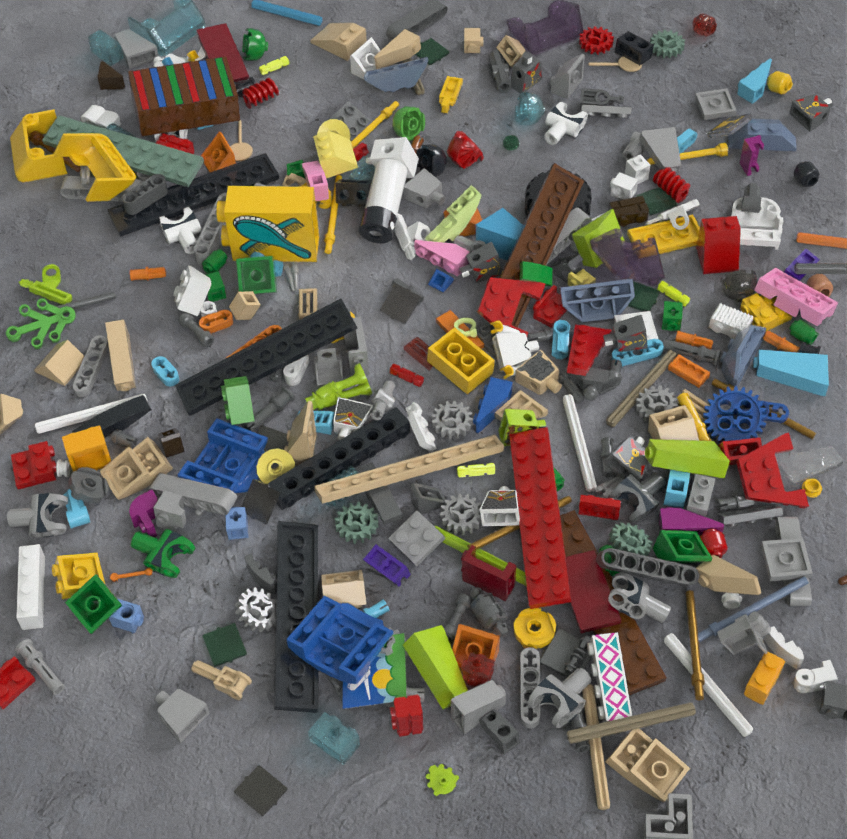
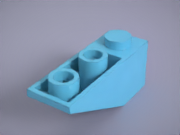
(753, 86)
(676, 489)

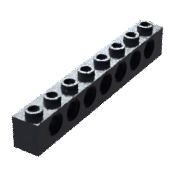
(369, 441)

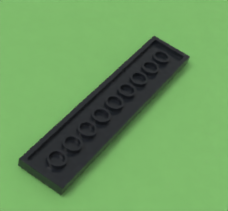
(200, 193)
(267, 355)
(296, 596)

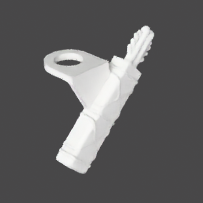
(675, 212)
(408, 234)

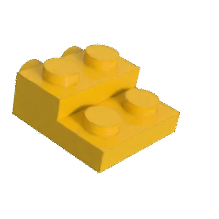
(764, 311)
(74, 572)

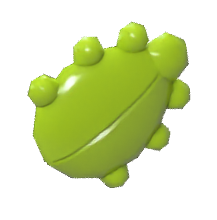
(441, 779)

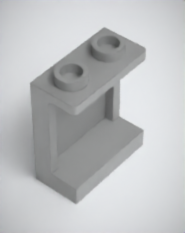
(357, 339)

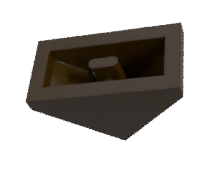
(109, 78)
(171, 442)

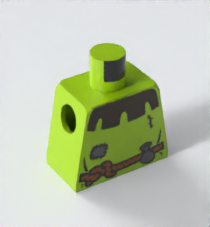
(517, 421)

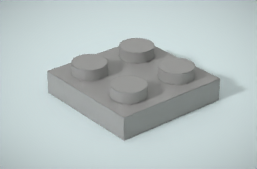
(715, 104)
(416, 538)
(786, 559)

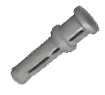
(34, 660)

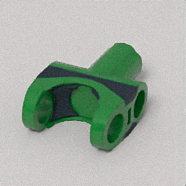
(162, 550)

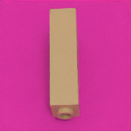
(120, 355)

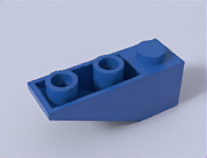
(495, 394)

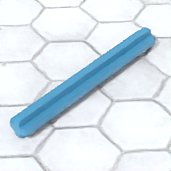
(287, 12)

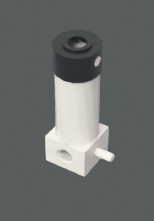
(393, 163)

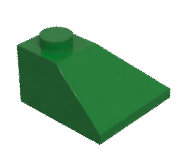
(681, 547)
(93, 604)

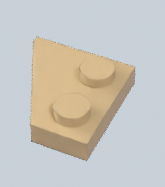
(522, 402)

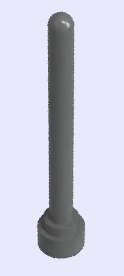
(81, 303)

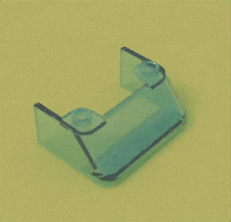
(171, 30)

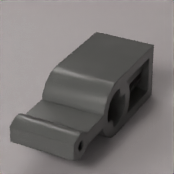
(590, 97)

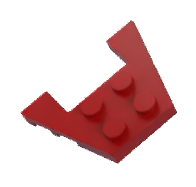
(502, 299)
(762, 476)

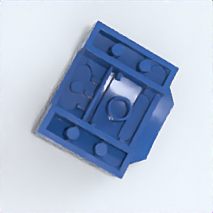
(227, 458)
(339, 640)

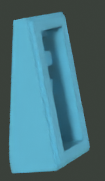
(327, 416)

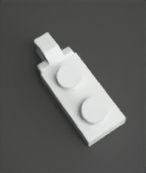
(419, 427)

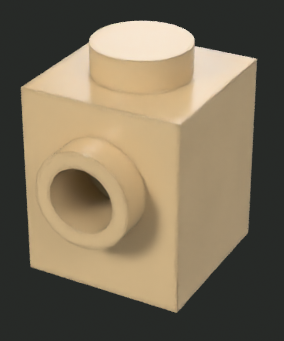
(472, 40)
(244, 305)

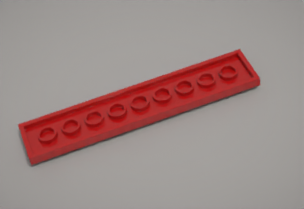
(539, 519)

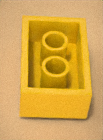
(460, 360)

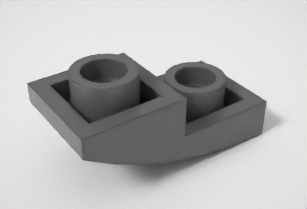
(485, 335)
(260, 575)

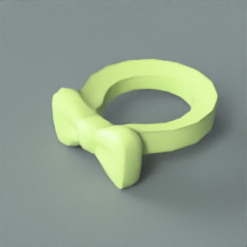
(472, 332)

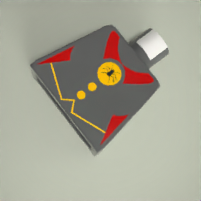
(526, 73)
(811, 111)
(482, 263)
(628, 335)
(628, 458)

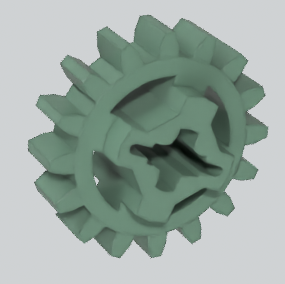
(667, 44)
(356, 522)
(630, 539)

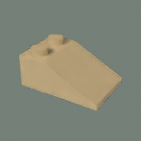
(340, 39)
(302, 435)

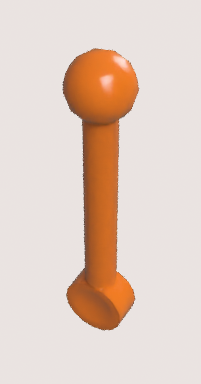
(114, 576)

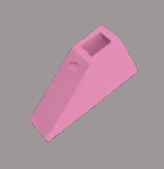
(316, 178)
(444, 255)

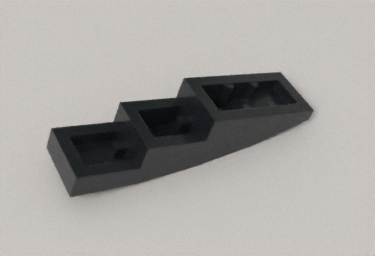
(119, 416)

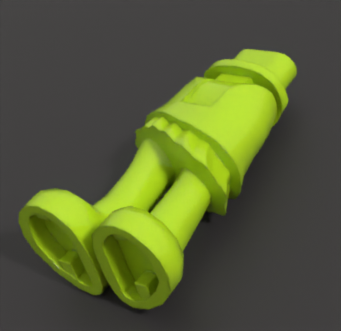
(328, 394)

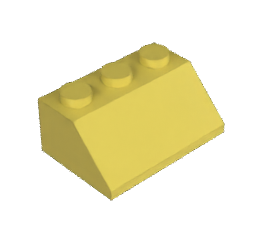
(334, 153)

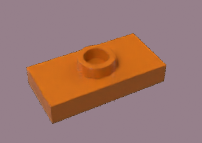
(688, 371)

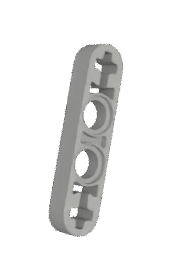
(87, 365)
(529, 687)

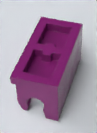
(750, 154)

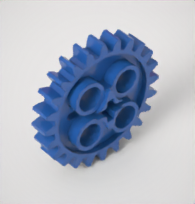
(735, 400)

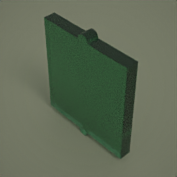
(432, 50)
(658, 200)
(644, 297)
(224, 645)

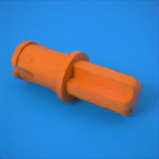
(147, 273)
(693, 340)
(780, 343)

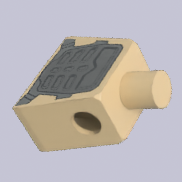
(538, 374)

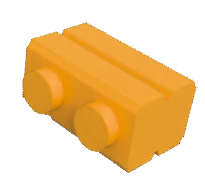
(764, 678)

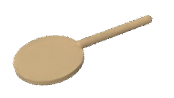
(623, 63)
(241, 150)

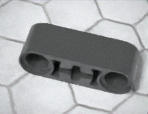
(145, 194)

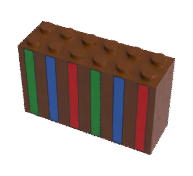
(184, 96)

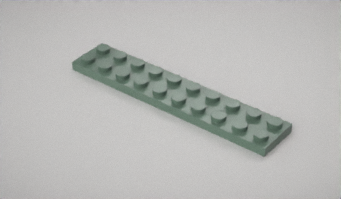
(139, 154)

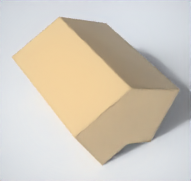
(293, 178)

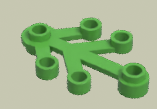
(43, 322)

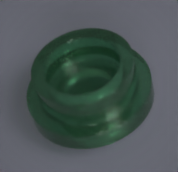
(511, 142)

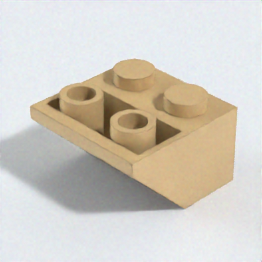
(673, 425)

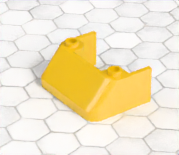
(102, 159)
(33, 163)

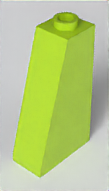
(688, 456)
(436, 664)

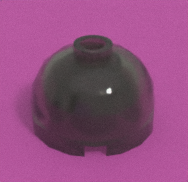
(739, 284)

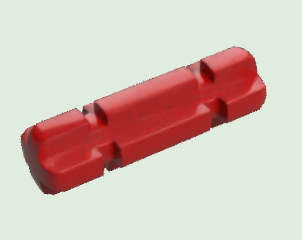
(406, 375)

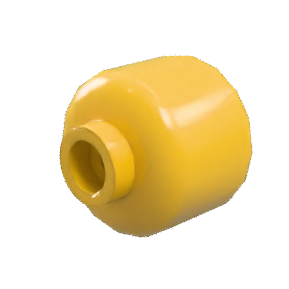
(779, 82)

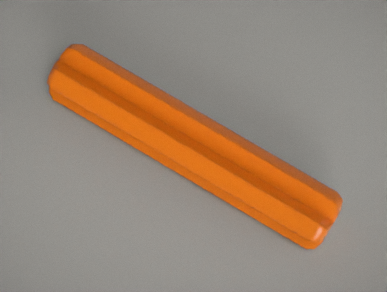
(822, 240)

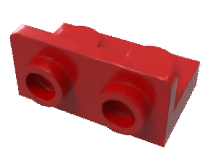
(549, 307)
(599, 507)
(13, 681)

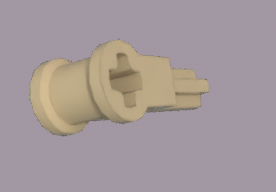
(226, 681)

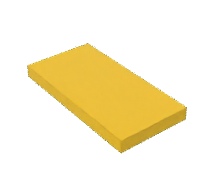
(667, 236)

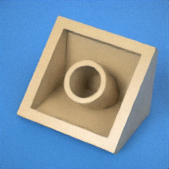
(61, 363)

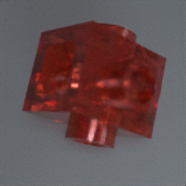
(477, 669)

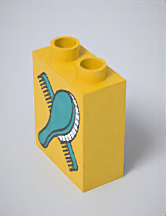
(271, 222)

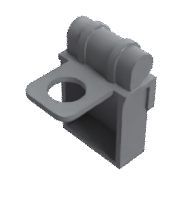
(328, 367)
(745, 633)

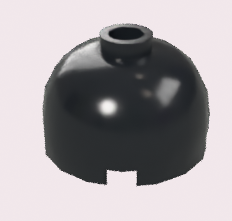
(432, 159)

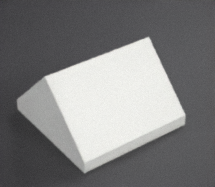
(363, 58)

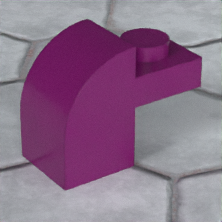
(142, 512)

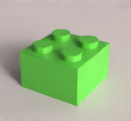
(239, 402)

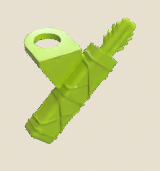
(48, 287)

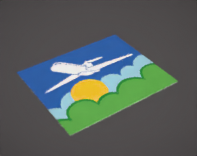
(382, 681)

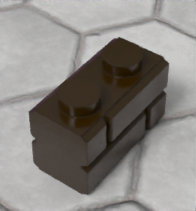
(630, 210)

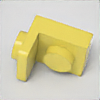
(580, 278)

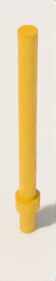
(385, 114)
(329, 236)

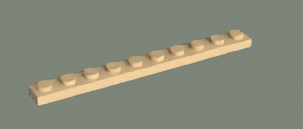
(408, 469)

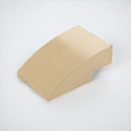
(135, 469)
(647, 764)

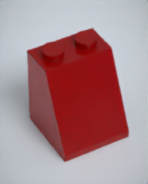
(719, 244)

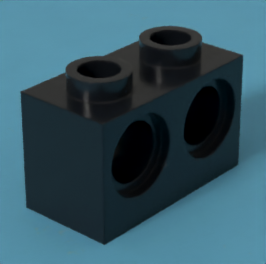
(634, 48)
(353, 188)

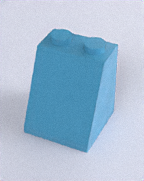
(501, 230)

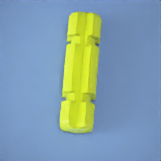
(274, 65)
(673, 293)
(476, 470)

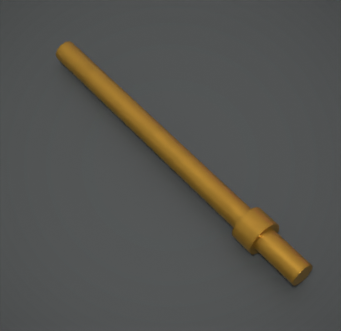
(789, 422)
(508, 529)
(697, 677)

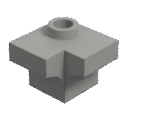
(169, 511)

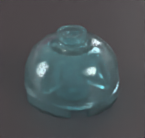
(529, 109)

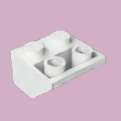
(192, 291)

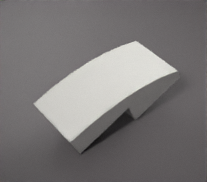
(788, 651)

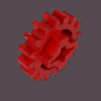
(596, 40)

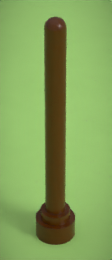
(36, 138)

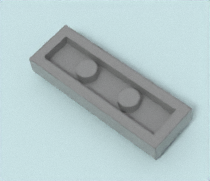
(606, 110)

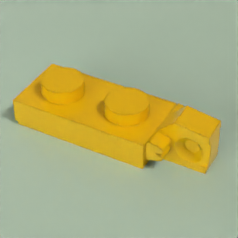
(450, 92)

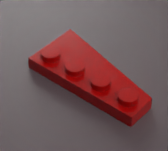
(585, 348)

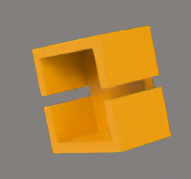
(87, 449)

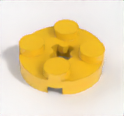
(538, 638)

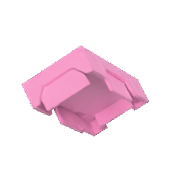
(795, 296)

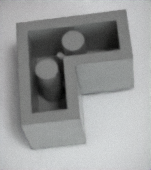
(676, 822)

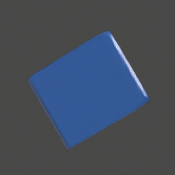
(440, 280)

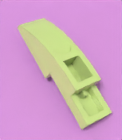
(460, 215)

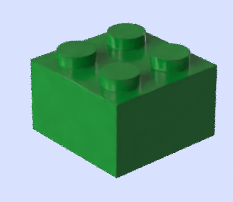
(257, 274)

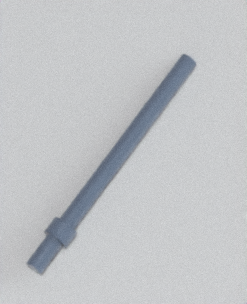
(715, 627)

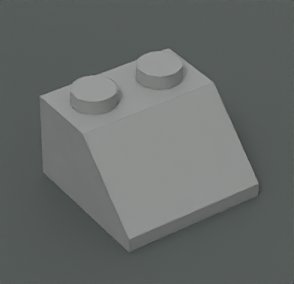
(568, 77)

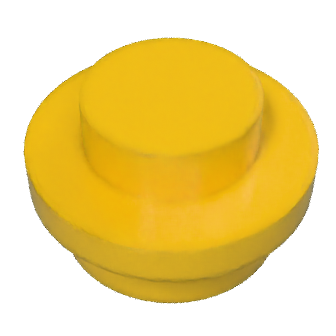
(812, 488)

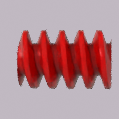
(258, 91)
(672, 184)

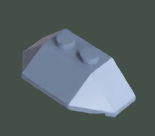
(397, 76)
(773, 134)
(597, 300)
(741, 353)

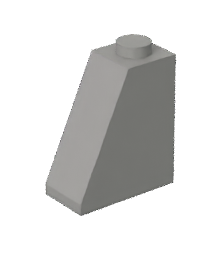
(135, 48)
(662, 147)
(476, 703)

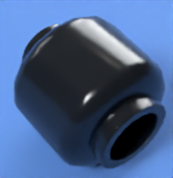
(806, 174)

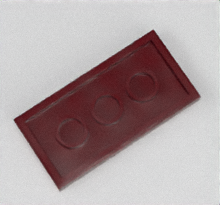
(219, 43)
(590, 593)

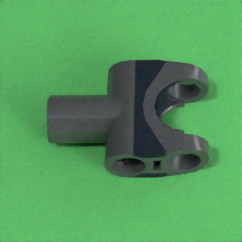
(639, 494)

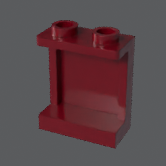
(488, 577)

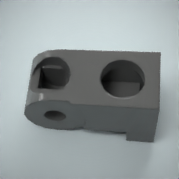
(500, 731)

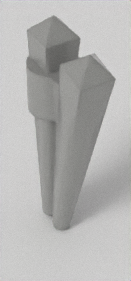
(292, 274)
(608, 486)

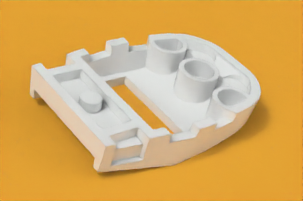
(767, 218)

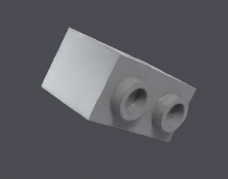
(701, 494)

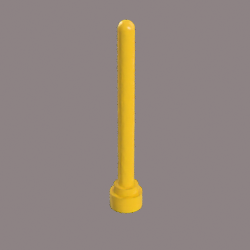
(720, 150)

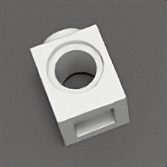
(638, 168)
(623, 186)

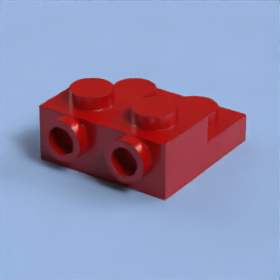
(34, 465)

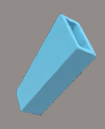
(794, 369)

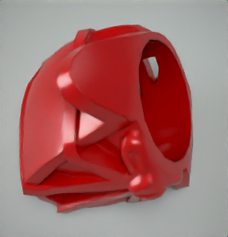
(463, 150)

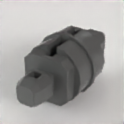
(488, 612)

